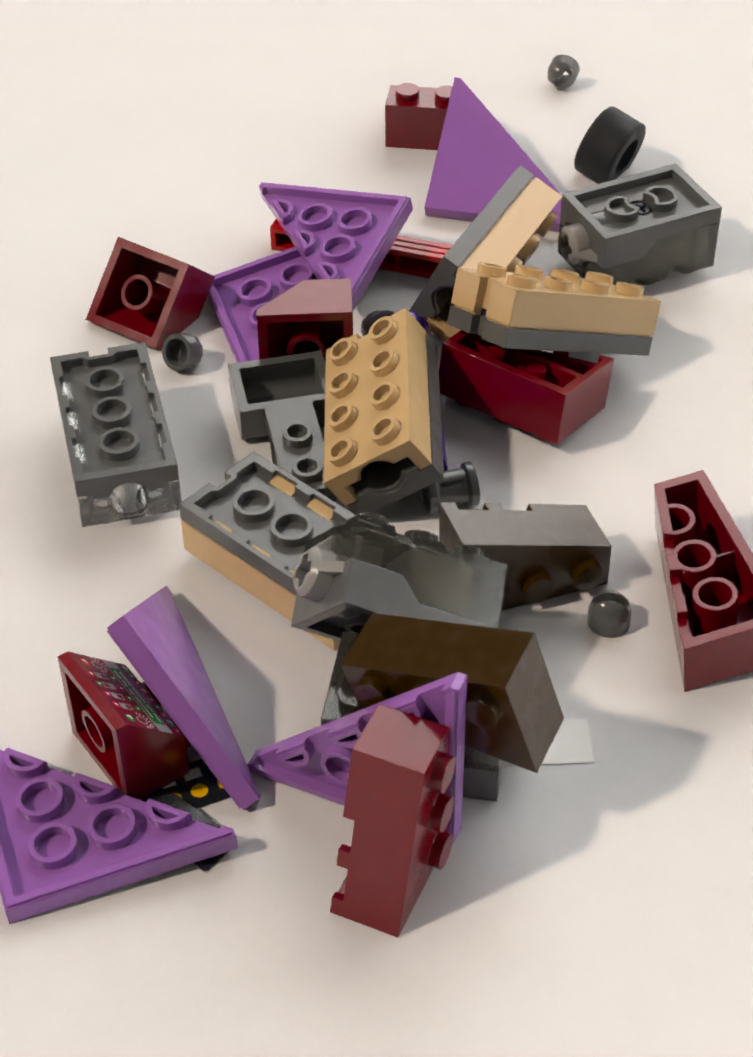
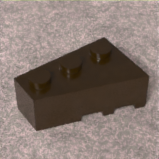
(545, 548)
(509, 689)

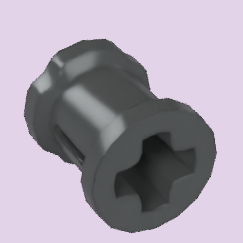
(457, 486)

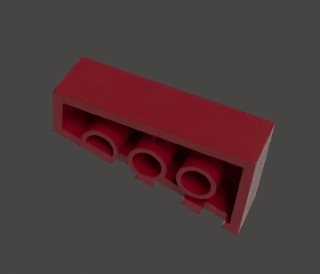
(705, 580)

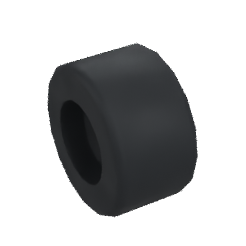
(609, 145)

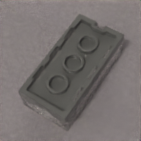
(116, 435)

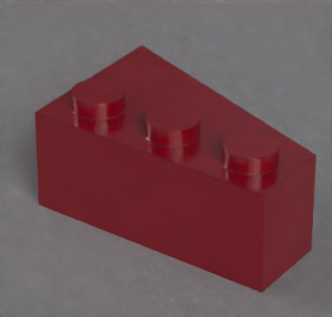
(524, 387)
(399, 818)

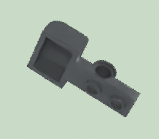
(287, 403)

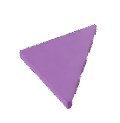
(474, 160)
(339, 230)
(245, 289)
(169, 664)
(321, 756)
(84, 838)

